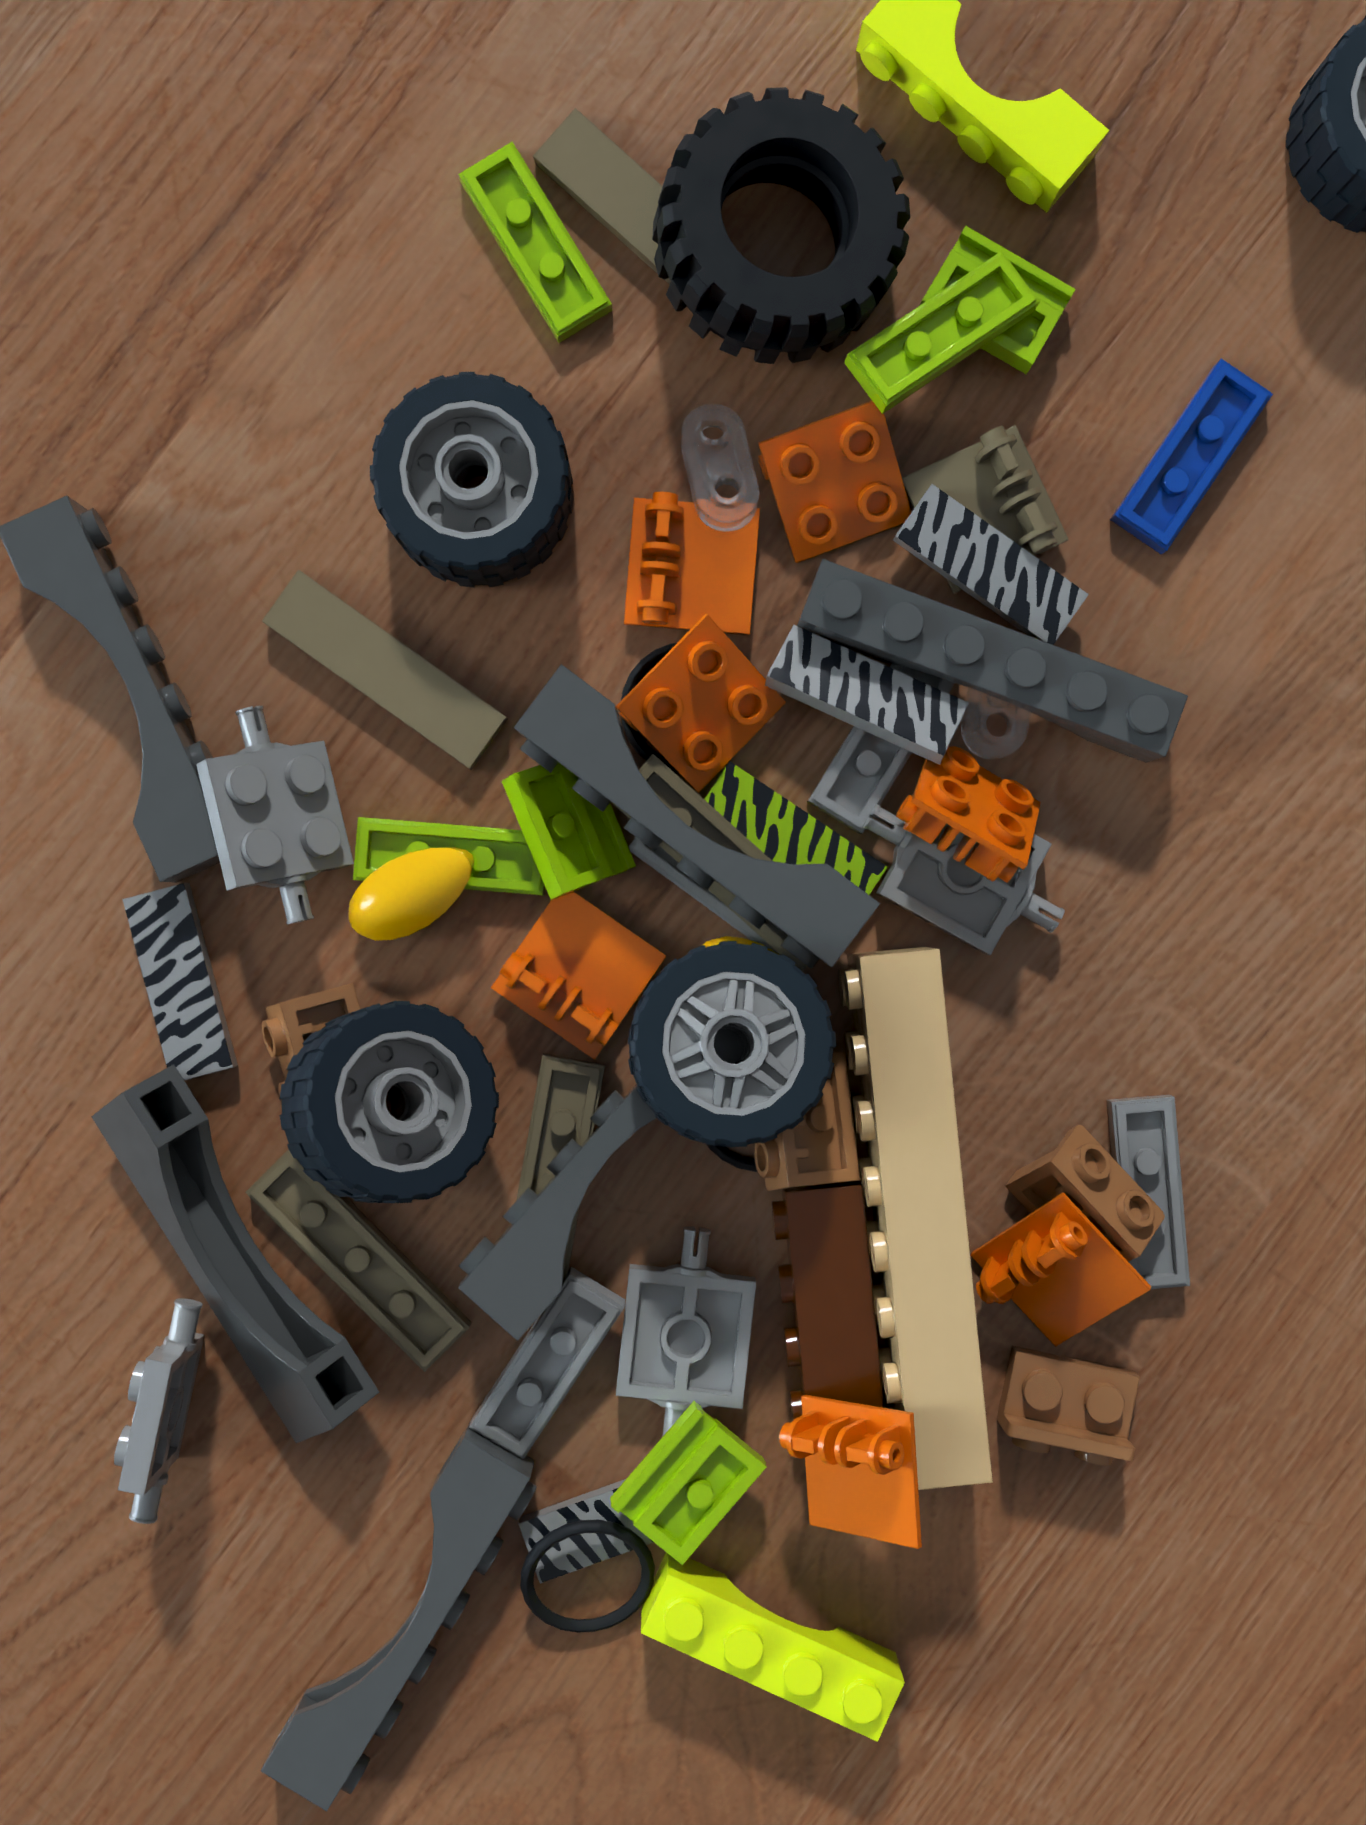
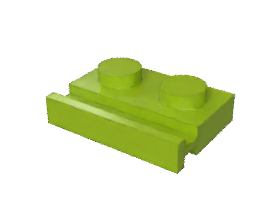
(1024, 340)
(565, 832)
(688, 1482)

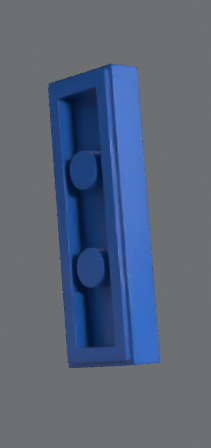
(1191, 456)

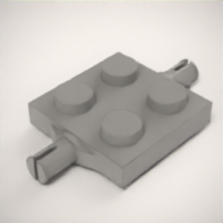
(274, 814)
(955, 895)
(686, 1333)
(162, 1398)

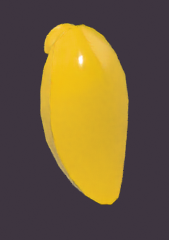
(409, 892)

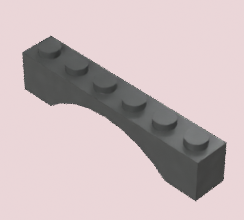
(65, 561)
(1016, 668)
(585, 735)
(525, 1265)
(291, 1352)
(336, 1720)

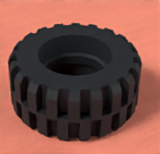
(824, 159)

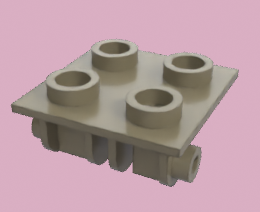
(997, 485)

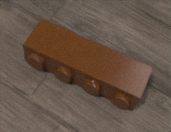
(829, 1293)

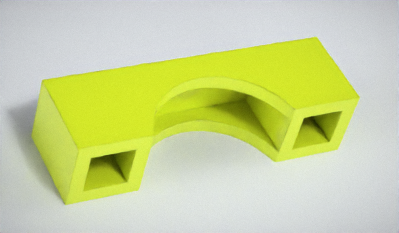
(1032, 142)
(813, 1668)

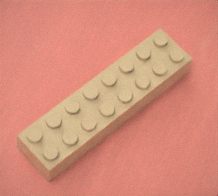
(917, 1208)

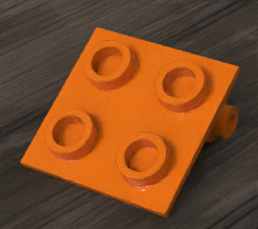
(835, 480)
(687, 568)
(700, 703)
(978, 804)
(578, 972)
(1057, 1270)
(858, 1468)

